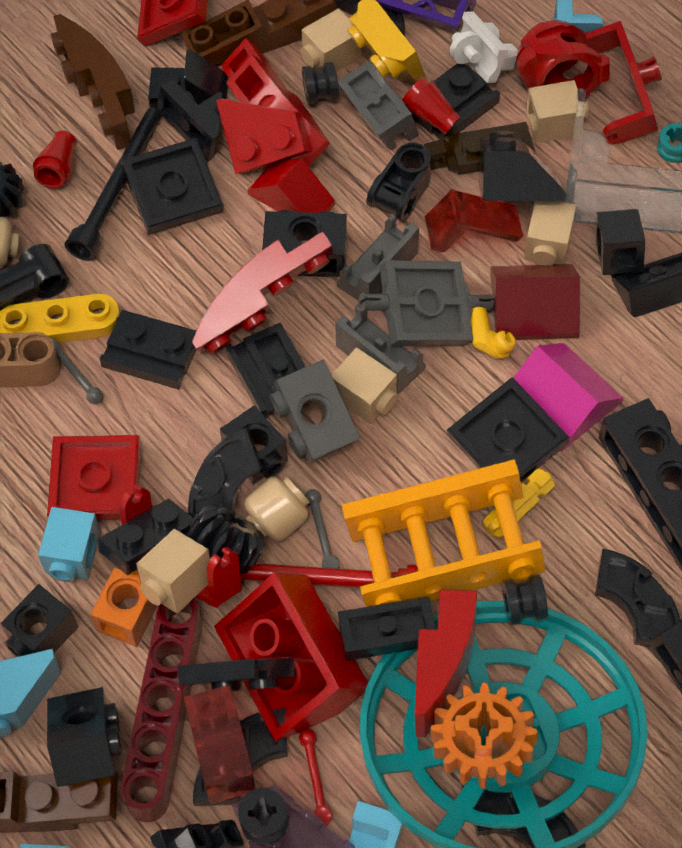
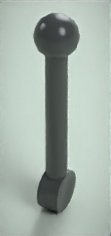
(93, 395)
(329, 560)

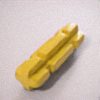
(538, 484)

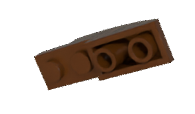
(266, 25)
(95, 75)
(40, 806)

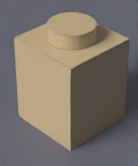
(329, 42)
(552, 110)
(549, 232)
(366, 386)
(174, 571)

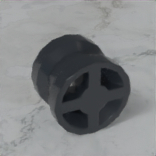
(320, 83)
(524, 599)
(265, 827)

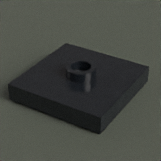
(172, 186)
(508, 428)

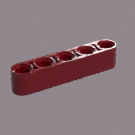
(163, 725)

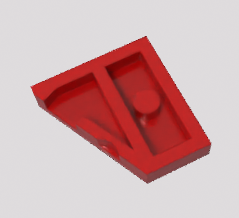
(261, 134)

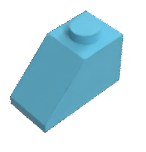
(23, 687)

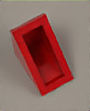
(291, 187)

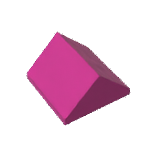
(567, 389)

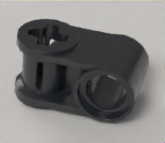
(397, 186)

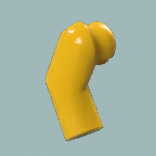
(491, 343)

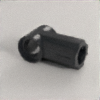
(35, 274)

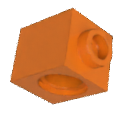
(118, 623)

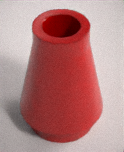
(430, 105)
(55, 162)

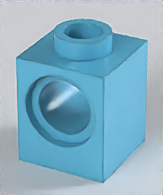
(69, 544)

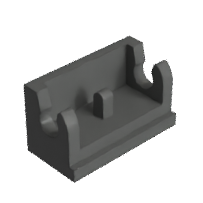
(378, 104)
(390, 245)
(376, 344)

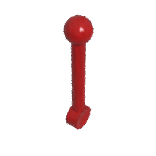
(307, 739)

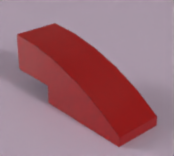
(444, 655)

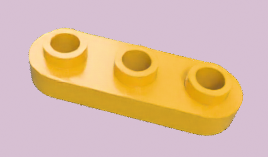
(74, 324)

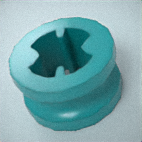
(667, 151)

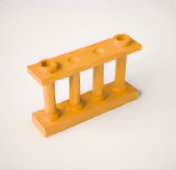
(434, 501)

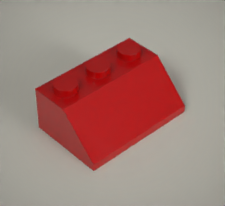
(291, 622)

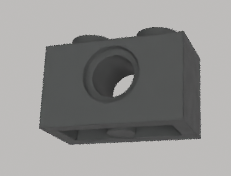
(316, 387)

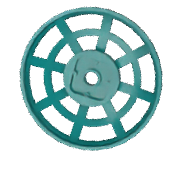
(548, 727)

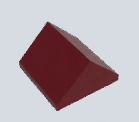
(536, 301)

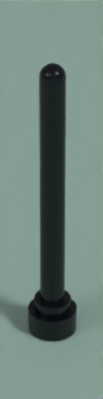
(85, 239)

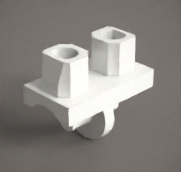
(482, 49)

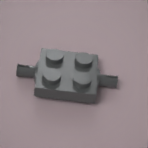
(425, 303)

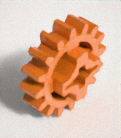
(459, 741)

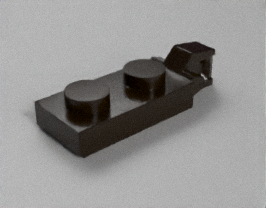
(462, 150)

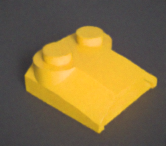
(388, 45)

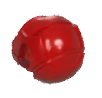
(553, 49)

